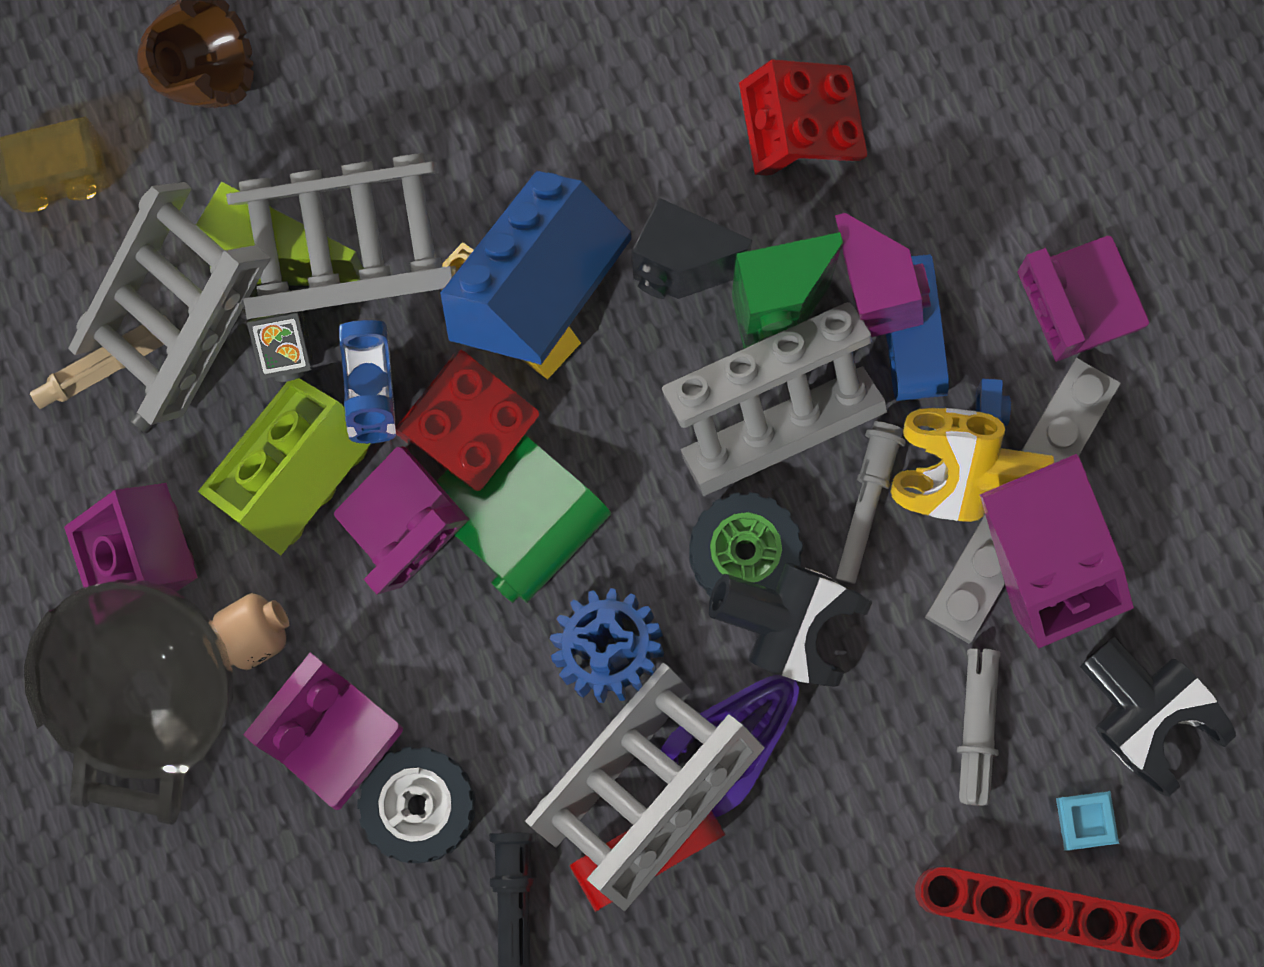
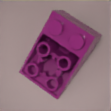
(1056, 552)

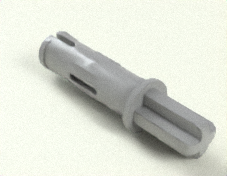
(979, 727)

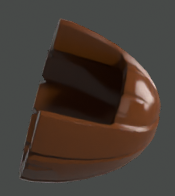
(197, 54)

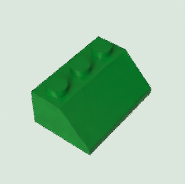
(782, 285)

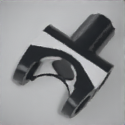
(787, 619)
(1150, 709)

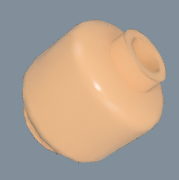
(252, 630)

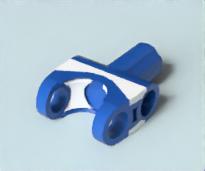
(367, 381)

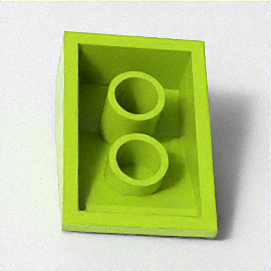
(232, 229)

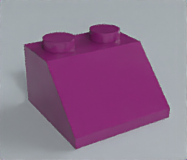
(882, 278)
(132, 537)

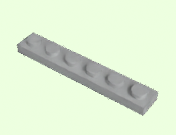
(1059, 433)

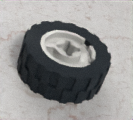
(447, 805)

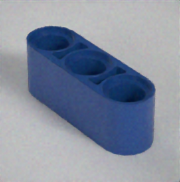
(918, 352)

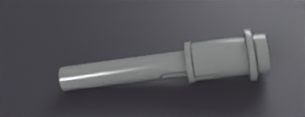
(874, 476)

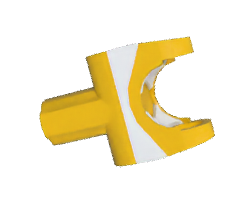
(969, 464)

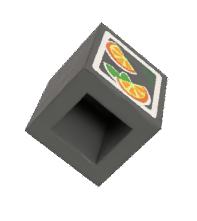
(281, 346)

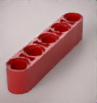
(1071, 918)

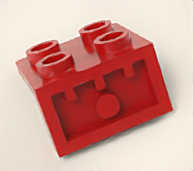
(801, 113)
(467, 420)

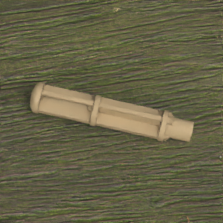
(91, 369)

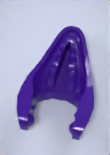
(763, 711)

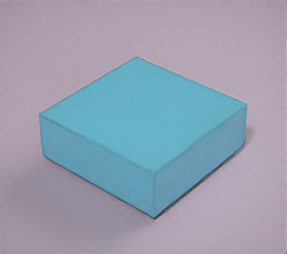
(1087, 820)

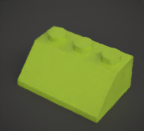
(285, 465)

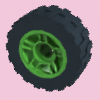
(743, 521)

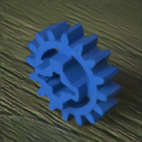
(607, 624)

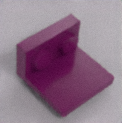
(1082, 296)
(399, 519)
(324, 731)

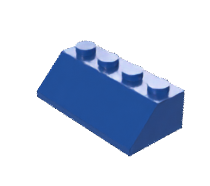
(534, 269)

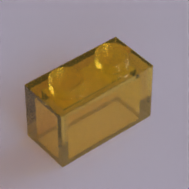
(51, 165)

